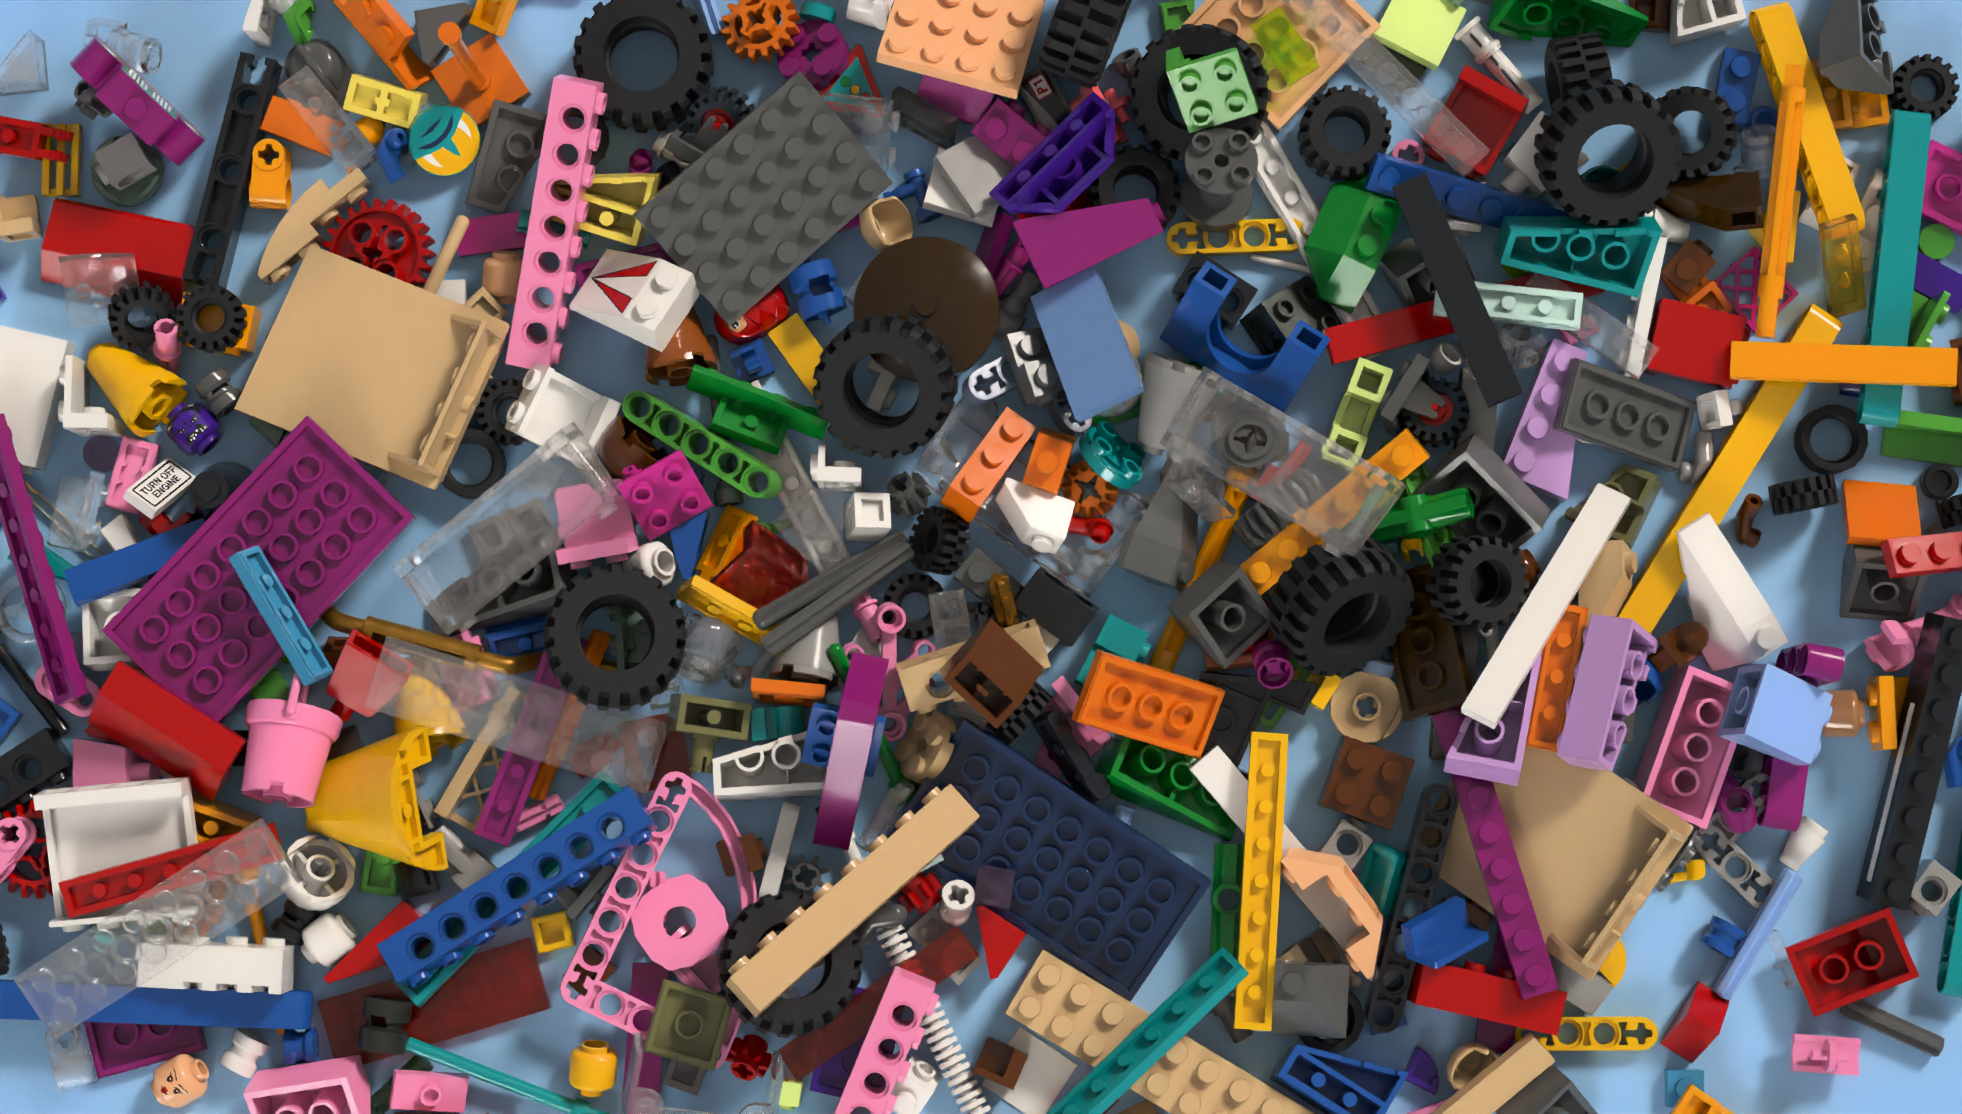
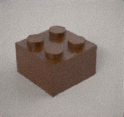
(1366, 782)

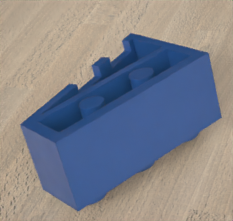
(1337, 1082)

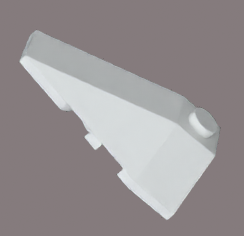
(1725, 599)

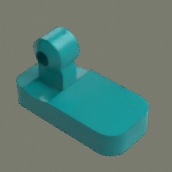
(1382, 874)

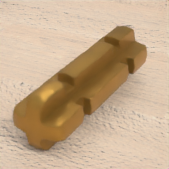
(1002, 600)

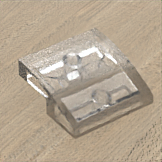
(92, 281)

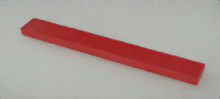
(1404, 327)

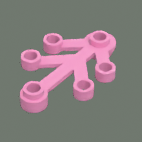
(889, 706)

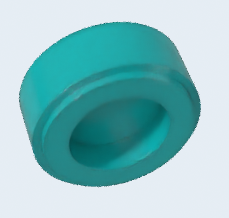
(817, 11)

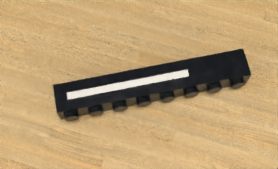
(1915, 765)

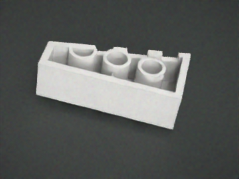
(768, 772)
(232, 965)

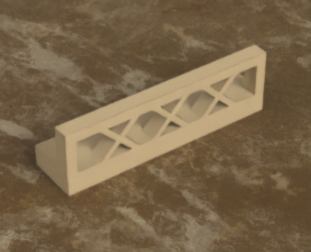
(463, 780)

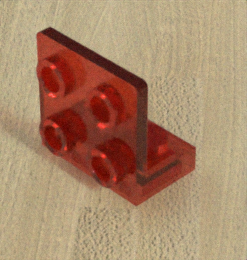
(763, 569)

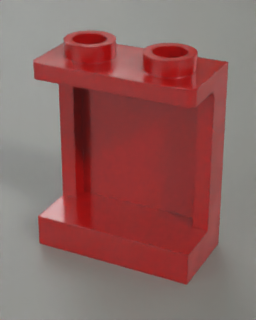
(1487, 111)
(1694, 342)

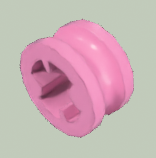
(1413, 145)

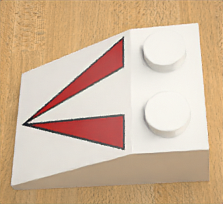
(637, 296)

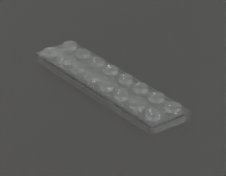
(515, 714)
(158, 928)

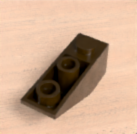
(1718, 201)

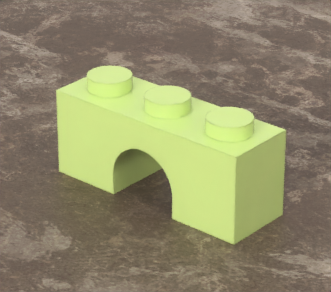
(1359, 405)

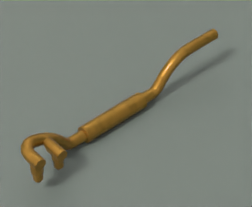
(379, 628)

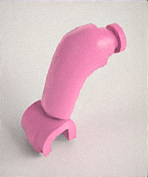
(1898, 643)

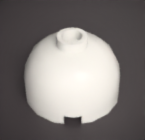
(325, 871)

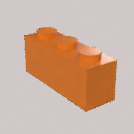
(988, 465)

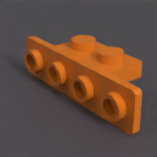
(388, 37)

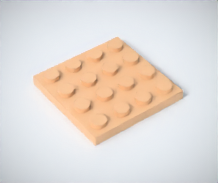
(963, 41)
(1285, 101)

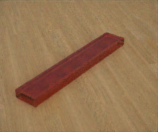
(934, 962)

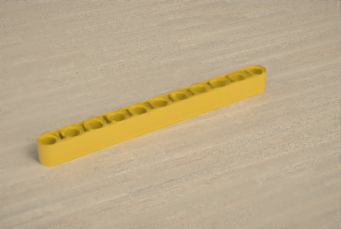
(1725, 476)

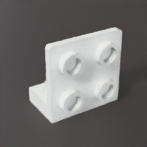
(76, 409)

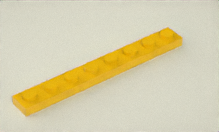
(1261, 880)

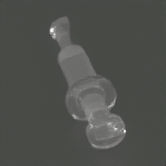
(1778, 949)

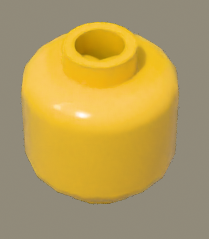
(593, 1067)

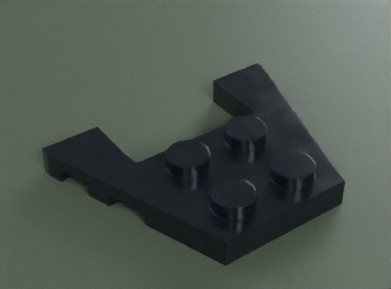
(1243, 708)

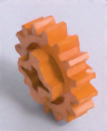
(760, 28)

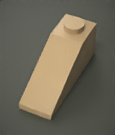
(1608, 580)

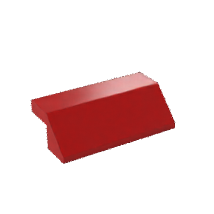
(84, 228)
(166, 730)

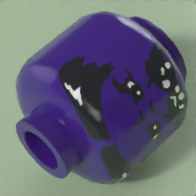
(193, 428)

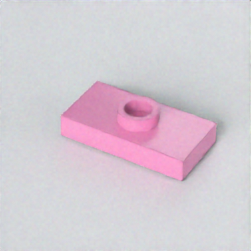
(132, 463)
(429, 1091)

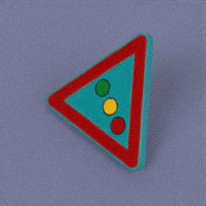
(857, 78)

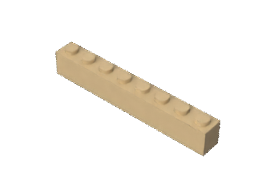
(852, 900)

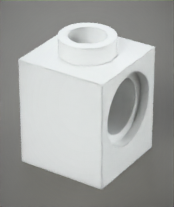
(867, 516)

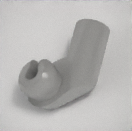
(1702, 461)

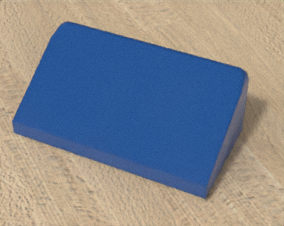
(517, 636)

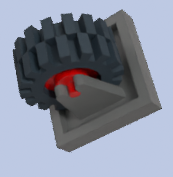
(710, 119)
(1426, 406)

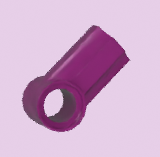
(1733, 797)

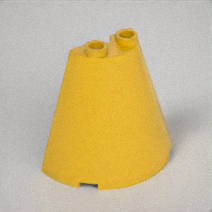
(373, 804)

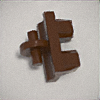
(1680, 645)

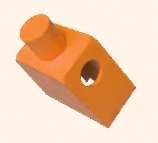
(1049, 460)

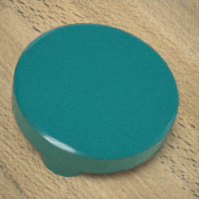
(1112, 456)

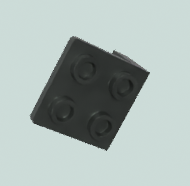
(1277, 316)

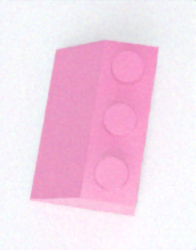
(311, 1088)

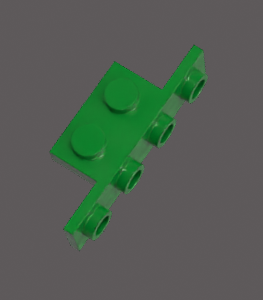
(753, 413)

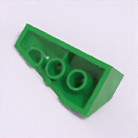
(1163, 784)

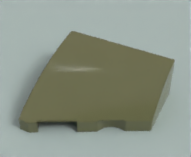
(1641, 488)

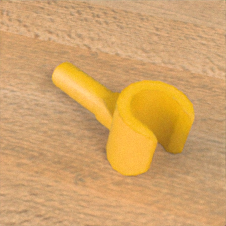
(1693, 871)

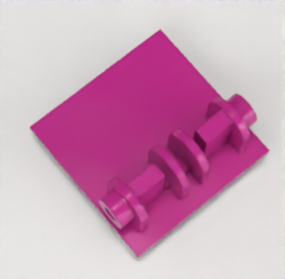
(663, 494)

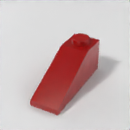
(365, 954)

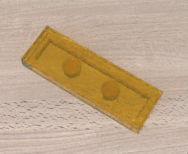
(1842, 265)

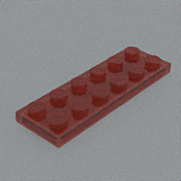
(480, 994)

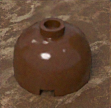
(627, 445)

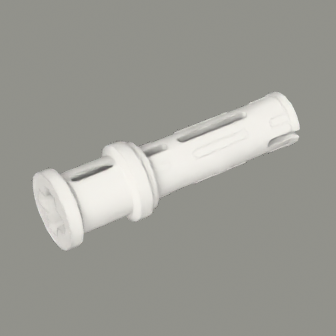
(1489, 48)

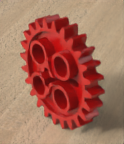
(407, 261)

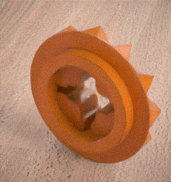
(1093, 505)

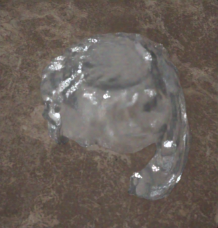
(708, 648)

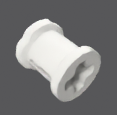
(956, 902)

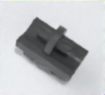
(578, 901)

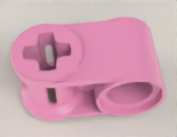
(13, 850)

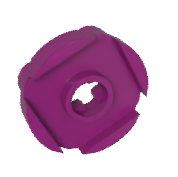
(825, 39)

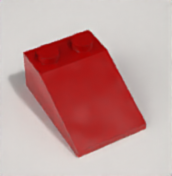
(1851, 960)

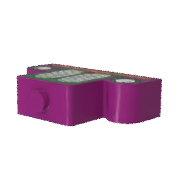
(136, 101)

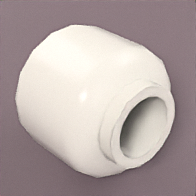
(654, 559)
(328, 939)

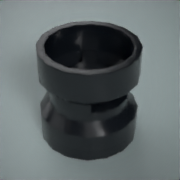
(293, 922)

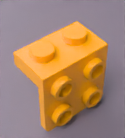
(1885, 702)

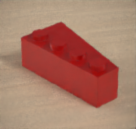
(1485, 995)

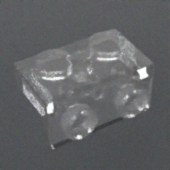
(76, 511)

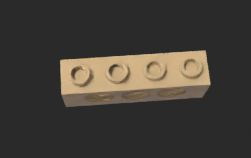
(917, 671)

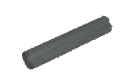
(1894, 1027)

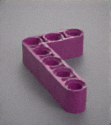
(850, 750)
(1787, 782)

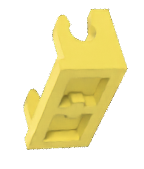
(383, 100)

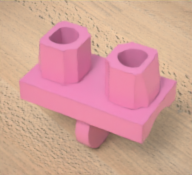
(1825, 1054)

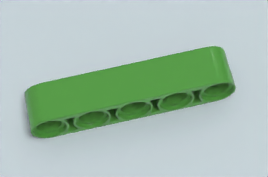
(686, 439)

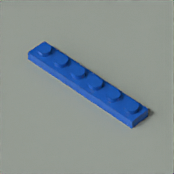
(1458, 194)

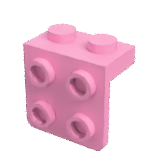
(605, 538)

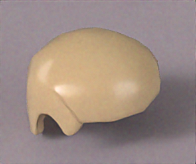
(885, 223)
(1468, 1062)

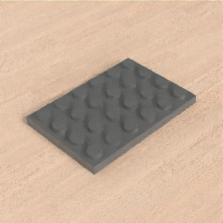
(763, 198)

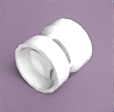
(244, 1053)

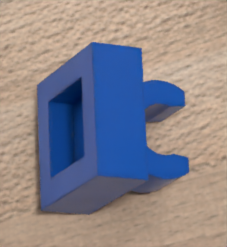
(751, 361)

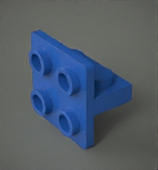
(821, 734)

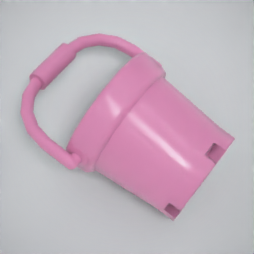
(287, 748)

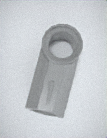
(464, 864)

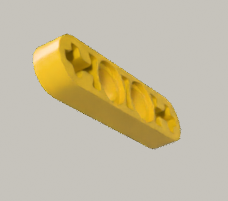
(1236, 243)
(1585, 1038)

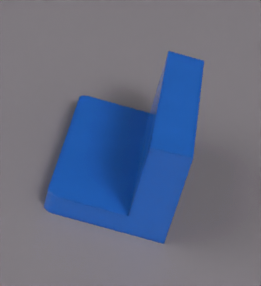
(1441, 934)

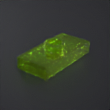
(1284, 46)

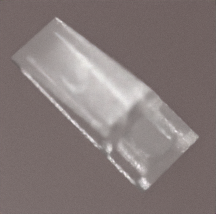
(328, 122)

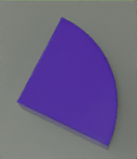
(1422, 1071)

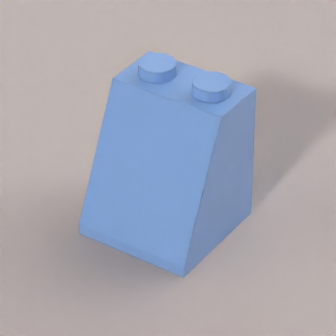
(1776, 714)

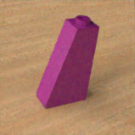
(1080, 238)

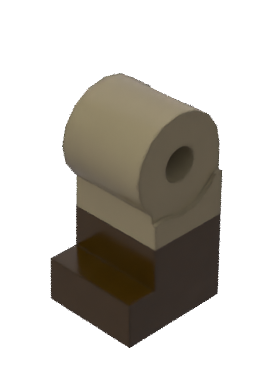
(1313, 947)

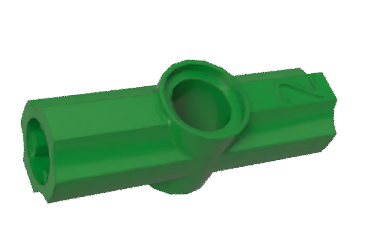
(1423, 514)
(1226, 874)

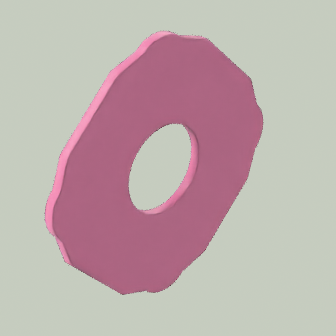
(679, 952)

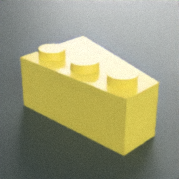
(613, 203)

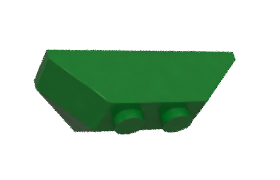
(1349, 241)

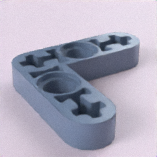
(1002, 386)

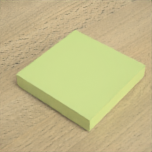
(1420, 29)

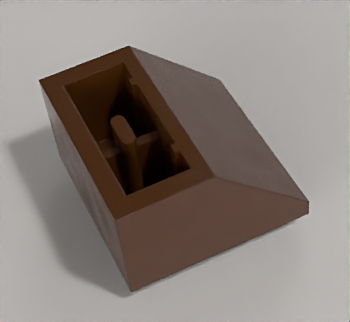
(992, 672)

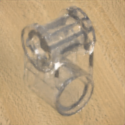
(72, 1060)

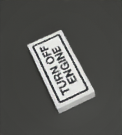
(159, 488)

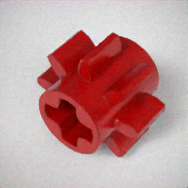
(920, 893)
(749, 1057)

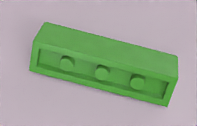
(1924, 439)

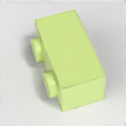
(790, 1094)

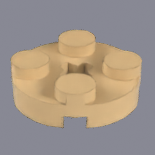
(1385, 700)
(926, 746)

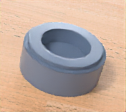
(1381, 667)

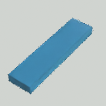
(281, 615)

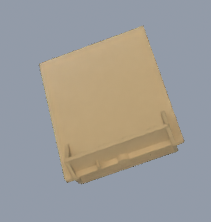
(375, 366)
(1584, 849)

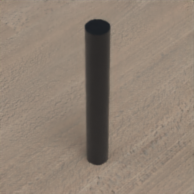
(28, 687)

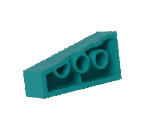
(1580, 252)

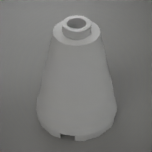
(1165, 389)
(808, 657)

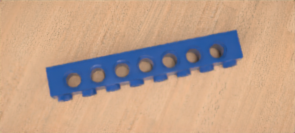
(401, 948)

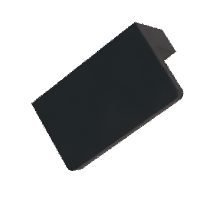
(1055, 606)

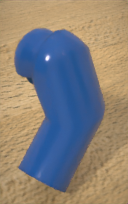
(389, 152)
(1953, 764)

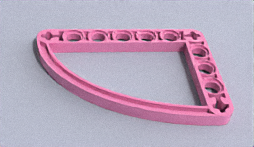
(625, 907)

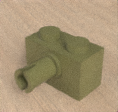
(707, 722)

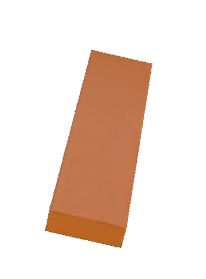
(1556, 680)

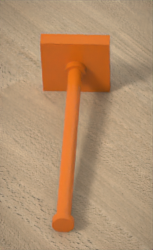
(477, 74)

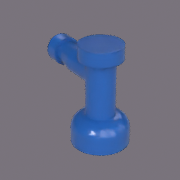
(915, 186)

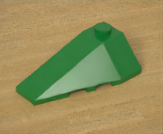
(1609, 19)

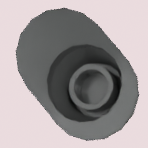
(325, 63)

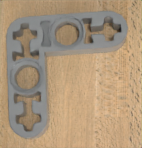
(1725, 838)

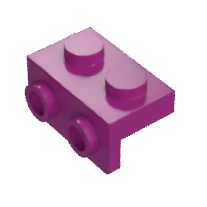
(1009, 132)

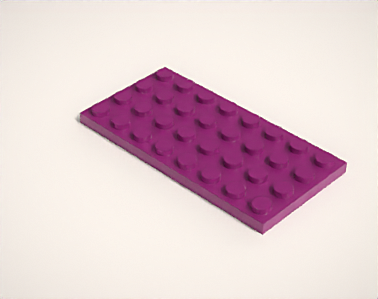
(319, 529)

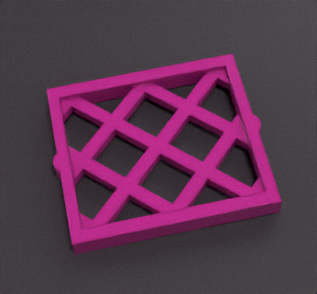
(1735, 268)

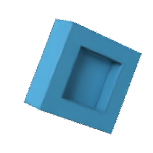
(1677, 1081)

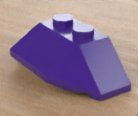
(1062, 162)

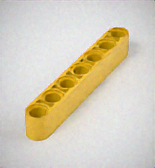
(1820, 154)

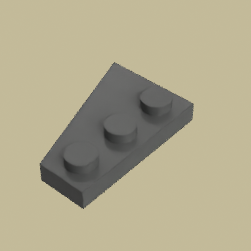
(504, 156)

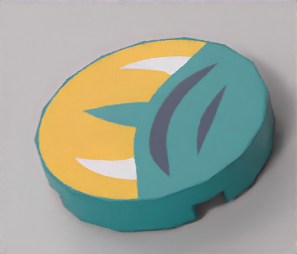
(444, 139)

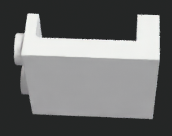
(555, 401)

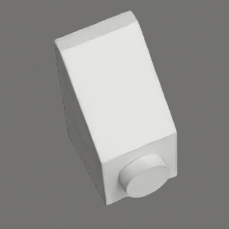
(1035, 515)

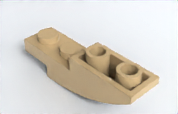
(299, 226)

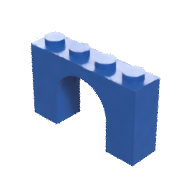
(1199, 335)

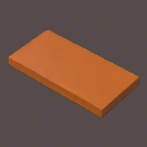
(1148, 704)

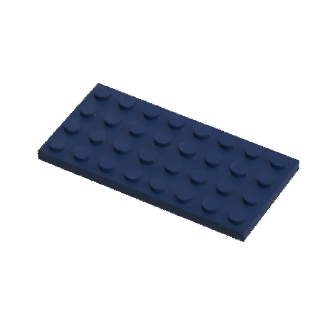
(1081, 872)

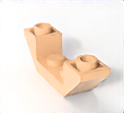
(1308, 867)

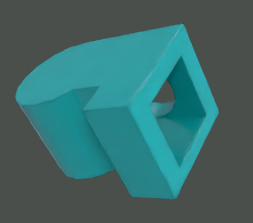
(776, 722)

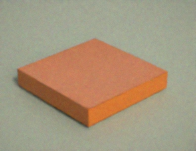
(1878, 512)
(787, 692)

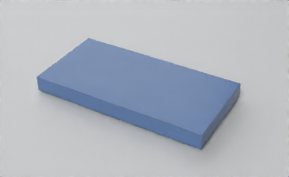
(1087, 344)

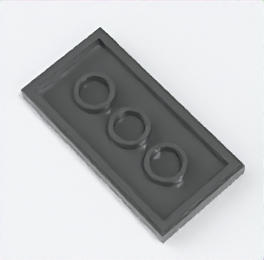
(1624, 415)

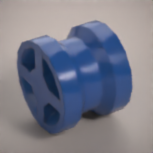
(1722, 936)
(300, 1046)

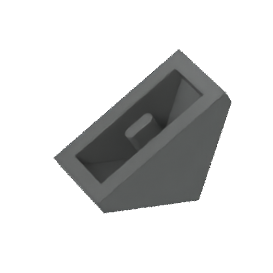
(428, 23)

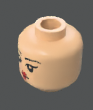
(180, 1081)

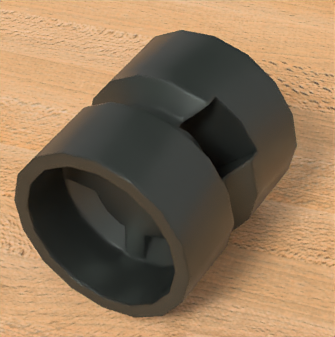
(380, 1037)

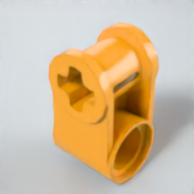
(270, 184)

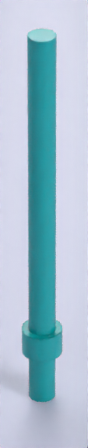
(500, 1079)

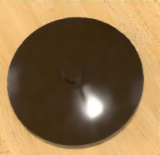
(941, 288)

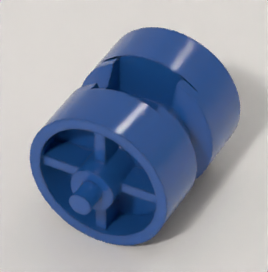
(817, 291)

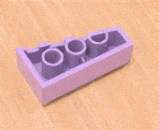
(1534, 449)
(1604, 691)
(1496, 752)

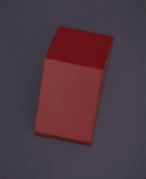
(999, 939)
(1696, 1023)

